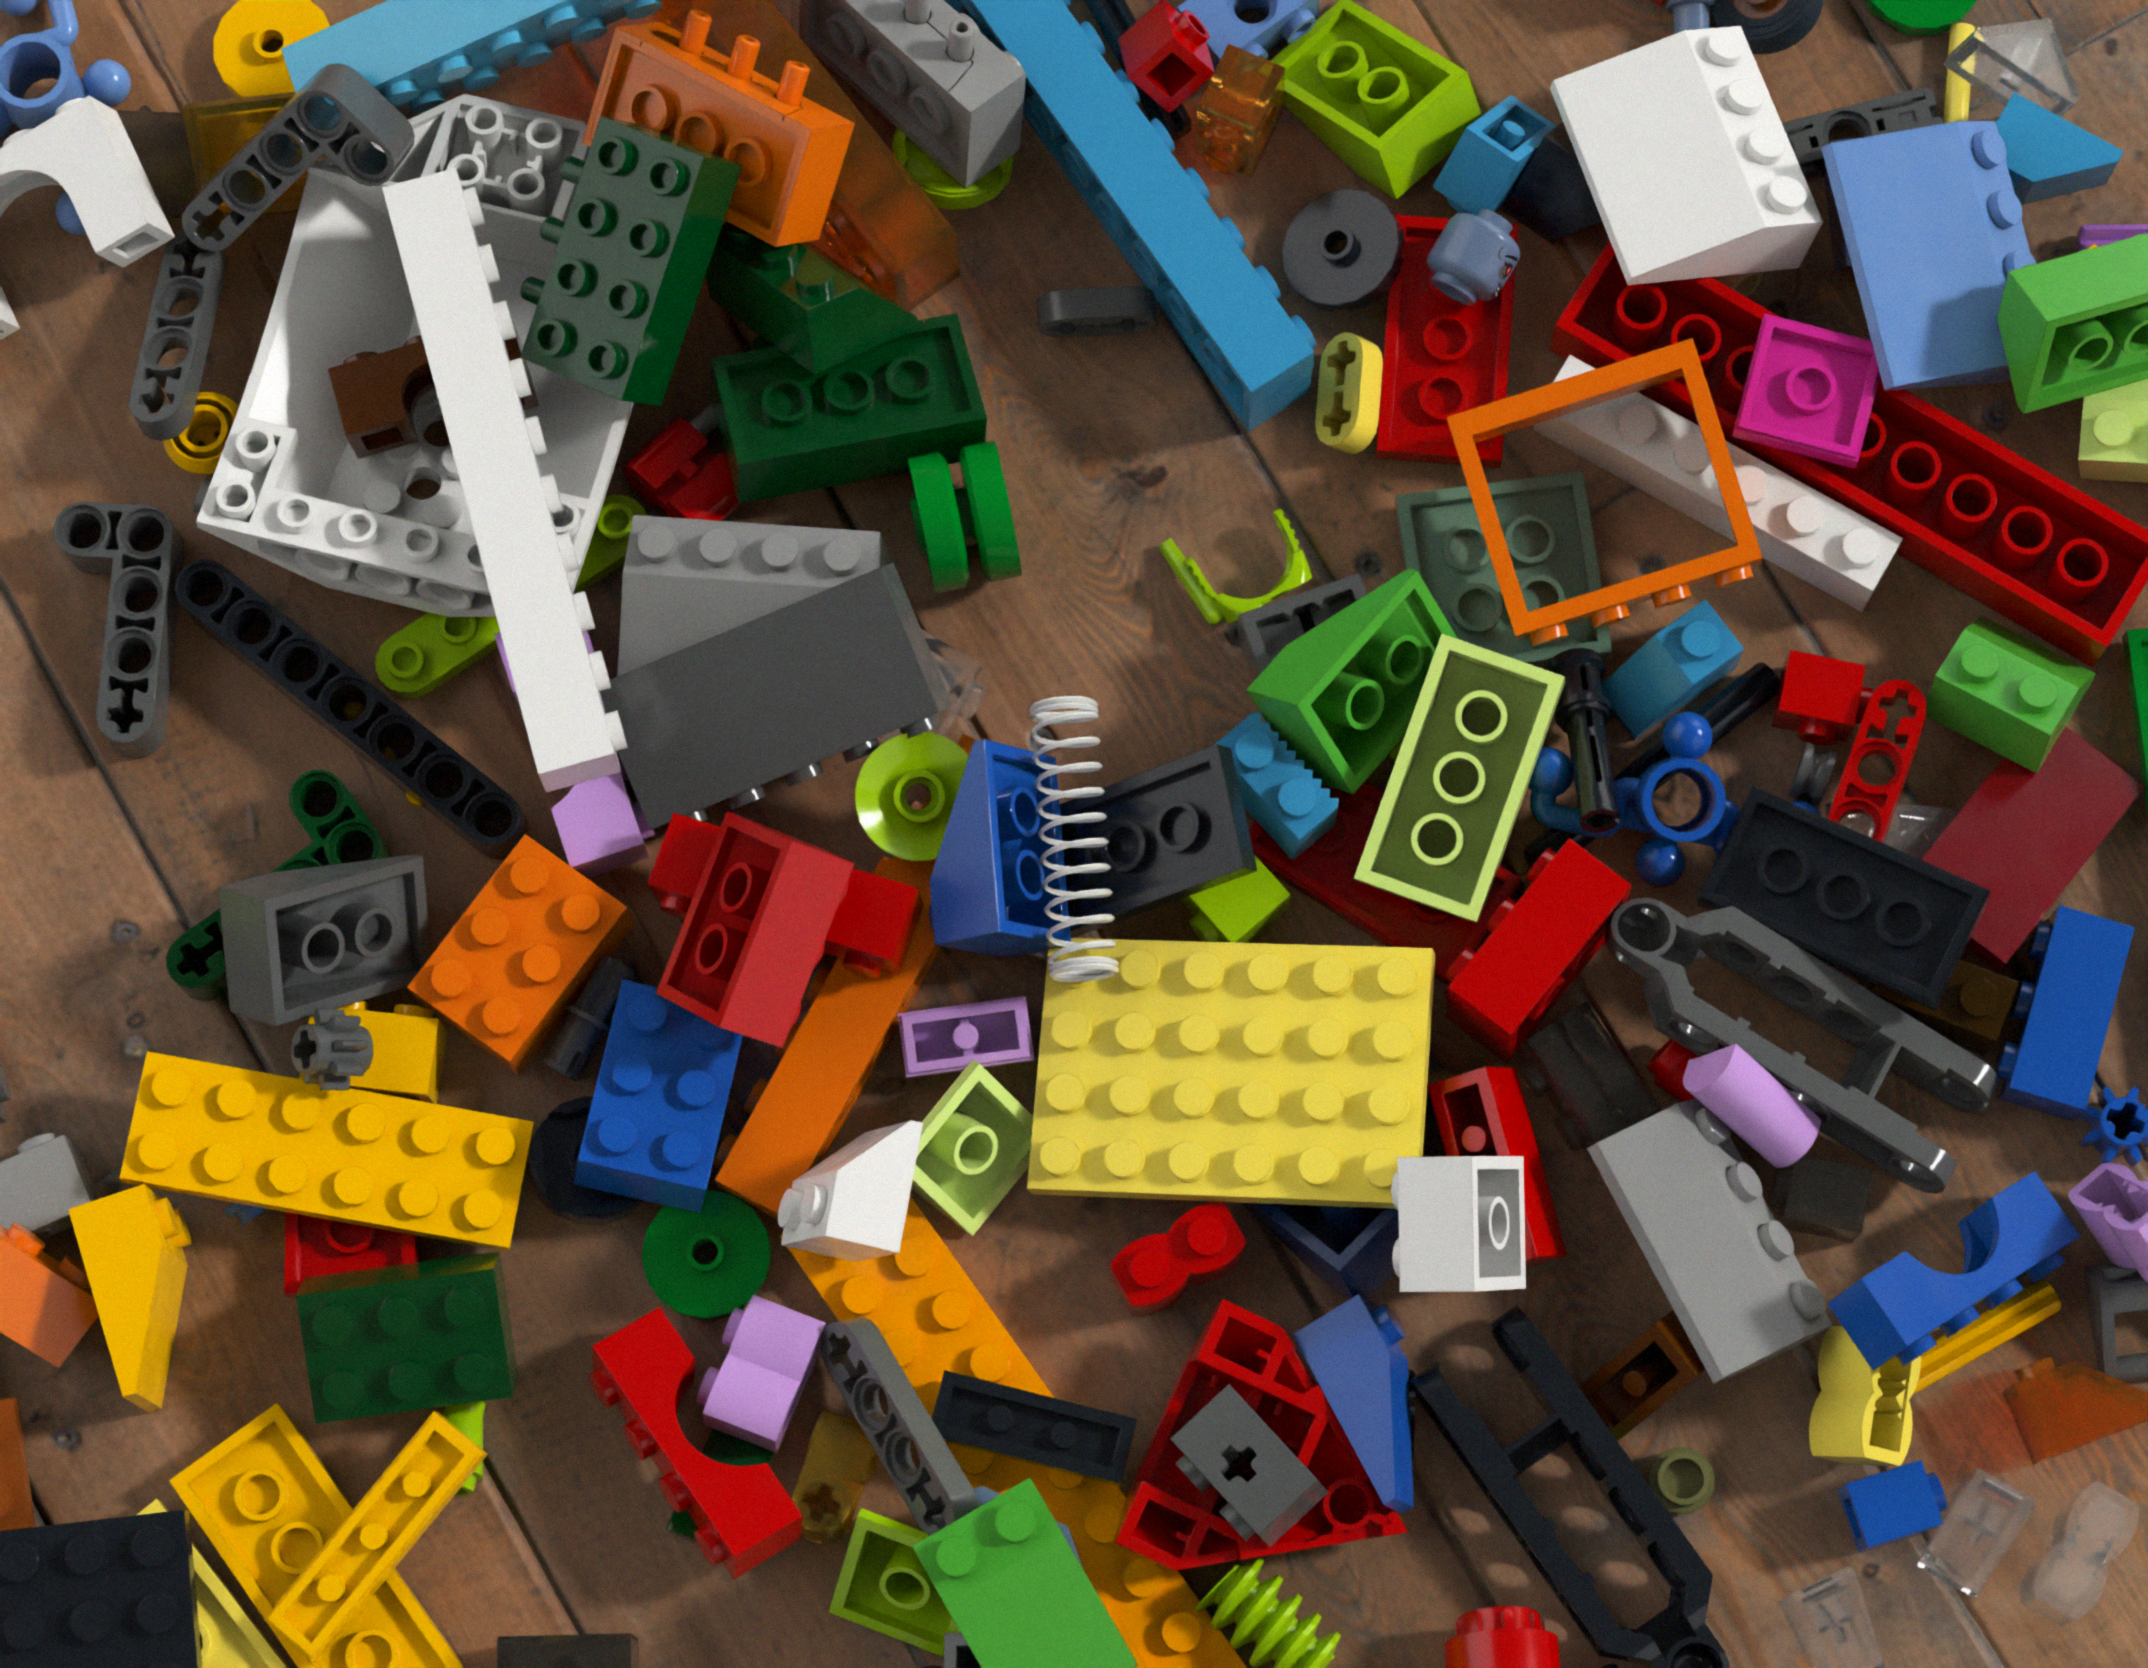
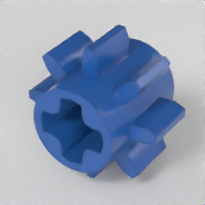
(2102, 1130)

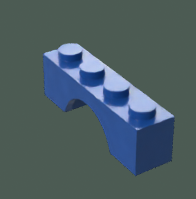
(1907, 1301)

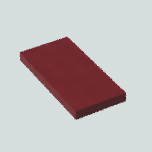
(2031, 836)

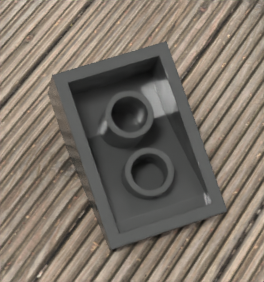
(323, 936)

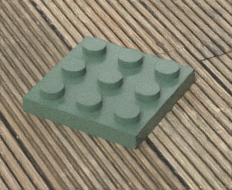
(1549, 545)

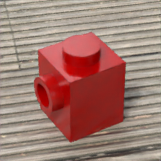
(1167, 54)
(1820, 698)

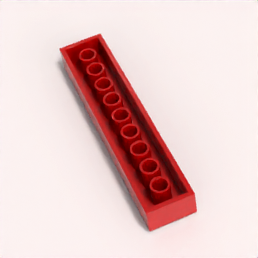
(1949, 491)

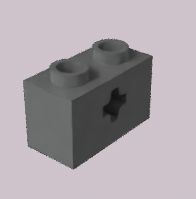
(1232, 1431)

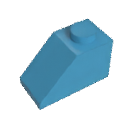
(2050, 153)
(1492, 157)
(1672, 669)

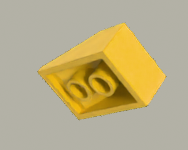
(137, 1282)

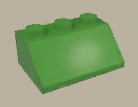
(2077, 323)

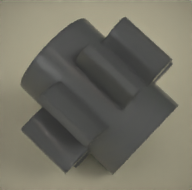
(332, 1049)

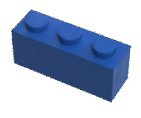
(2063, 1012)

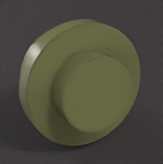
(1682, 1480)

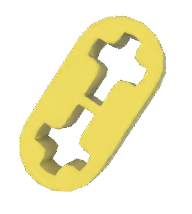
(1349, 393)

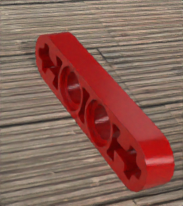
(1881, 801)

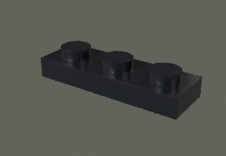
(1033, 1428)

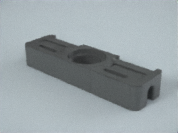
(1869, 118)

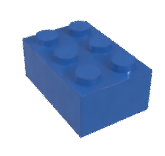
(657, 1102)

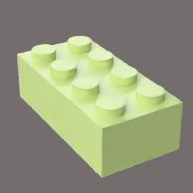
(1459, 778)

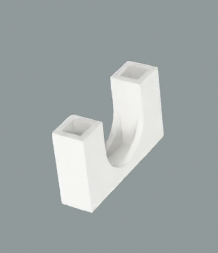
(98, 168)

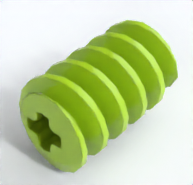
(1267, 1620)

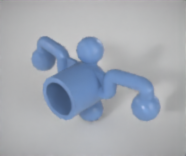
(46, 56)

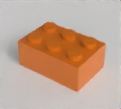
(521, 954)

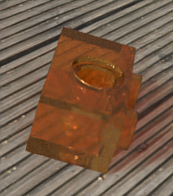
(1239, 112)

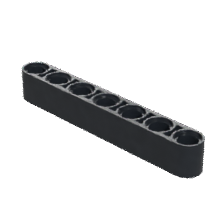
(331, 687)

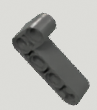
(319, 128)
(126, 630)

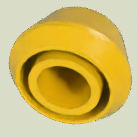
(211, 418)

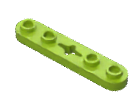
(443, 646)

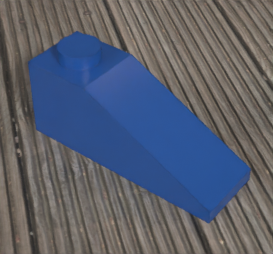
(1367, 1386)

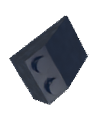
(1339, 1244)

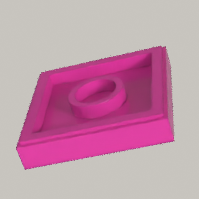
(1808, 391)

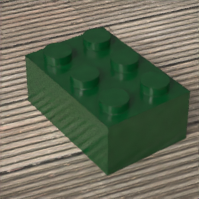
(407, 1337)

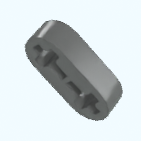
(1096, 311)

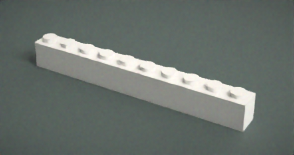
(502, 480)

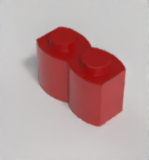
(1194, 1252)

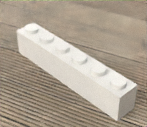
(1670, 462)

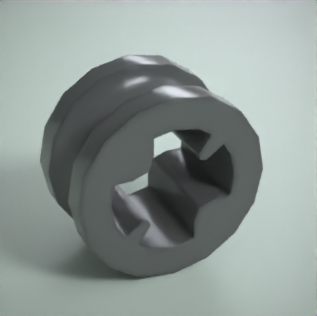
(1813, 773)

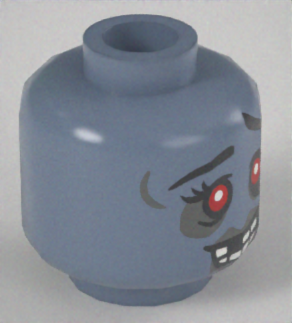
(1473, 257)

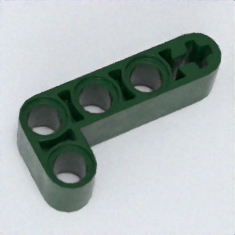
(331, 839)

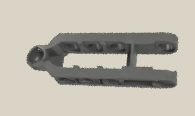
(1885, 1038)

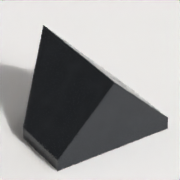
(1553, 191)

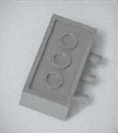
(926, 75)

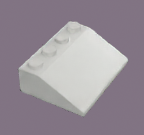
(1688, 159)

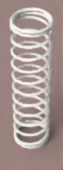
(1079, 968)

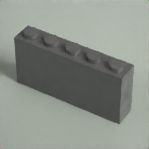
(776, 698)

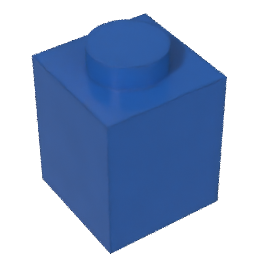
(1892, 1505)

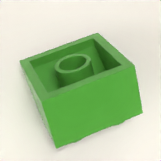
(2006, 692)

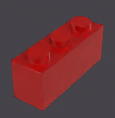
(1488, 1117)

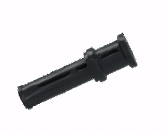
(1584, 715)

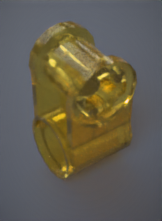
(838, 1466)

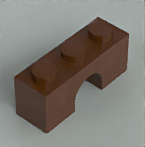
(382, 389)

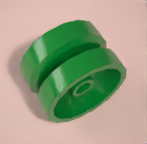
(964, 516)

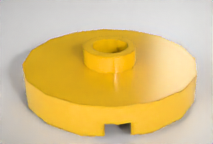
(245, 32)

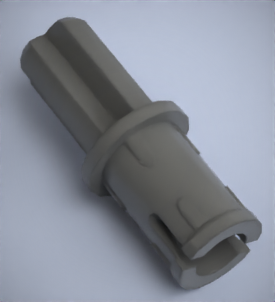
(587, 1018)

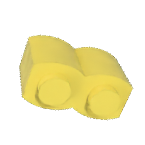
(1861, 1411)

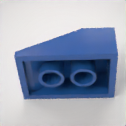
(989, 864)

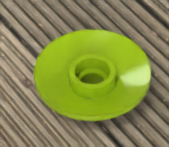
(883, 787)

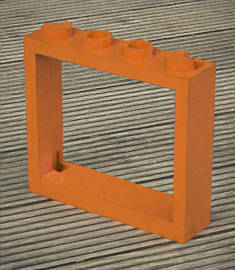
(1573, 394)

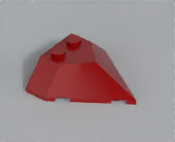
(1178, 1524)

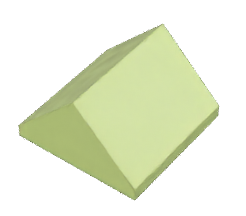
(972, 1148)

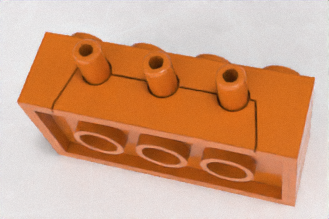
(725, 107)

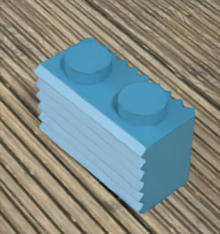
(1278, 787)

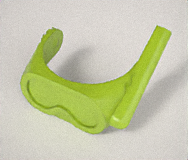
(1226, 608)

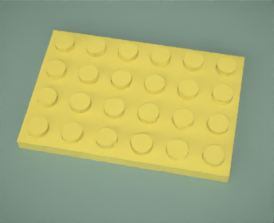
(1234, 1073)

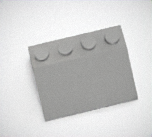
(709, 576)

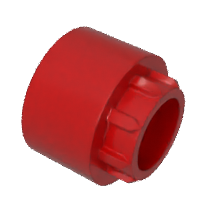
(1502, 1640)

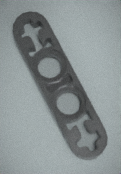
(173, 332)
(861, 1364)

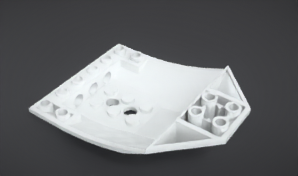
(287, 469)

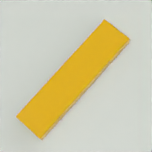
(375, 1536)

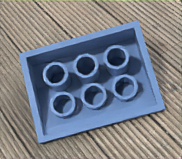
(1931, 248)

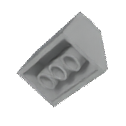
(1711, 1238)

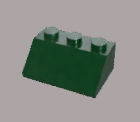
(802, 299)

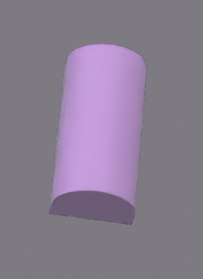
(952, 1036)
(1753, 1104)

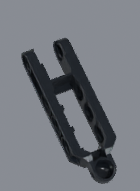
(1673, 1636)

